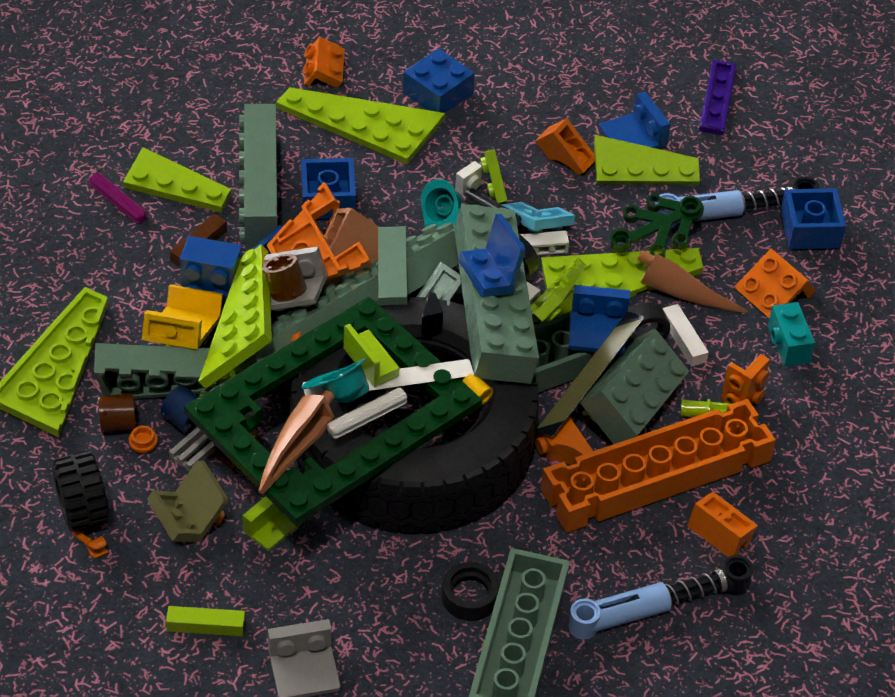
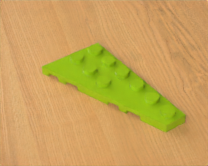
(376, 125)
(614, 270)
(546, 306)

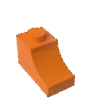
(566, 145)
(564, 445)

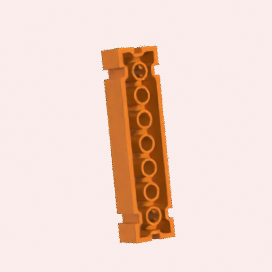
(657, 465)

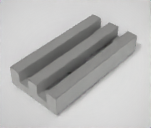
(187, 442)

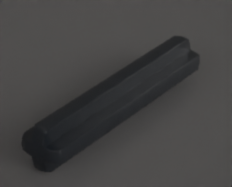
(475, 197)

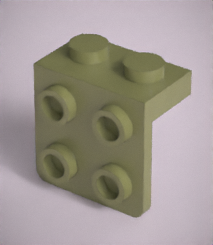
(192, 507)

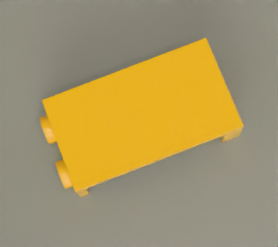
(186, 319)

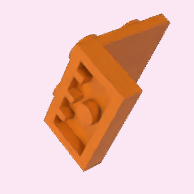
(773, 283)

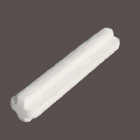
(367, 413)

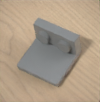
(313, 273)
(303, 659)

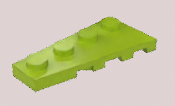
(636, 164)
(172, 181)

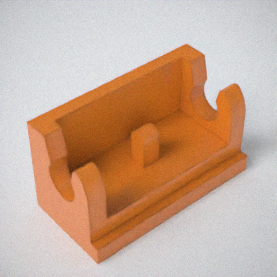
(721, 524)

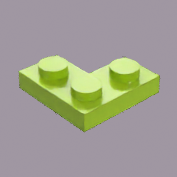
(491, 166)

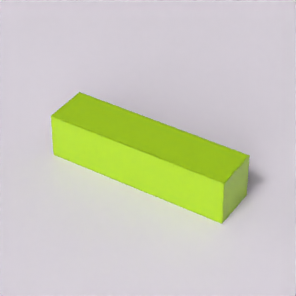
(205, 621)

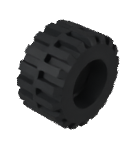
(80, 490)

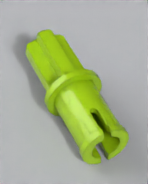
(693, 408)

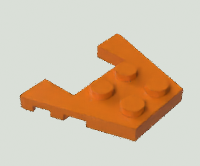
(305, 233)

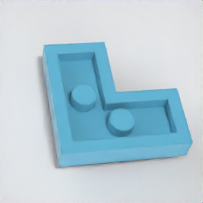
(541, 219)

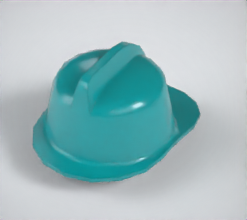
(440, 199)
(344, 383)

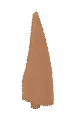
(677, 282)
(300, 431)

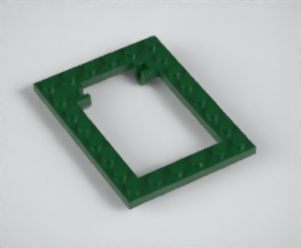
(301, 495)

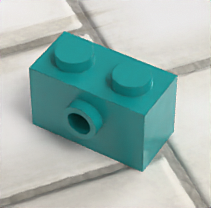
(791, 334)

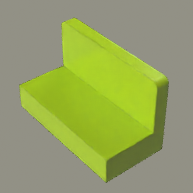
(378, 365)
(267, 524)

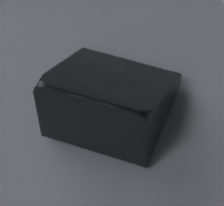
(432, 315)

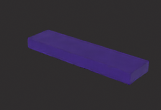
(717, 97)

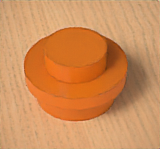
(143, 439)

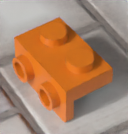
(324, 62)
(747, 383)

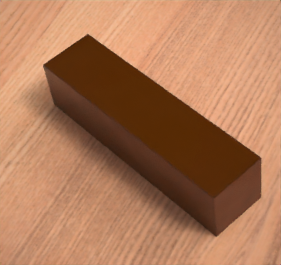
(211, 229)

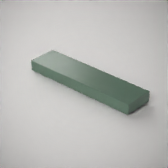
(392, 265)

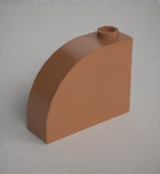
(346, 230)

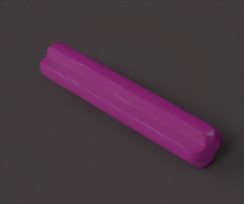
(118, 198)

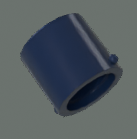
(173, 408)

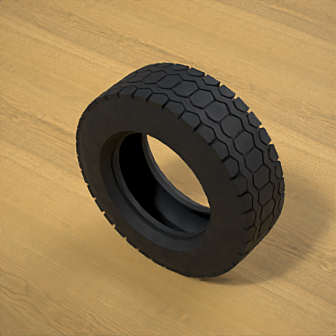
(443, 481)

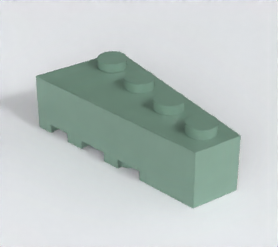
(148, 369)

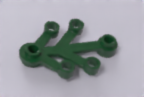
(658, 222)

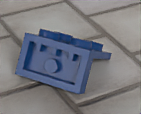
(643, 127)
(498, 265)
(595, 315)

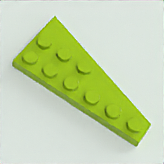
(244, 319)
(49, 373)

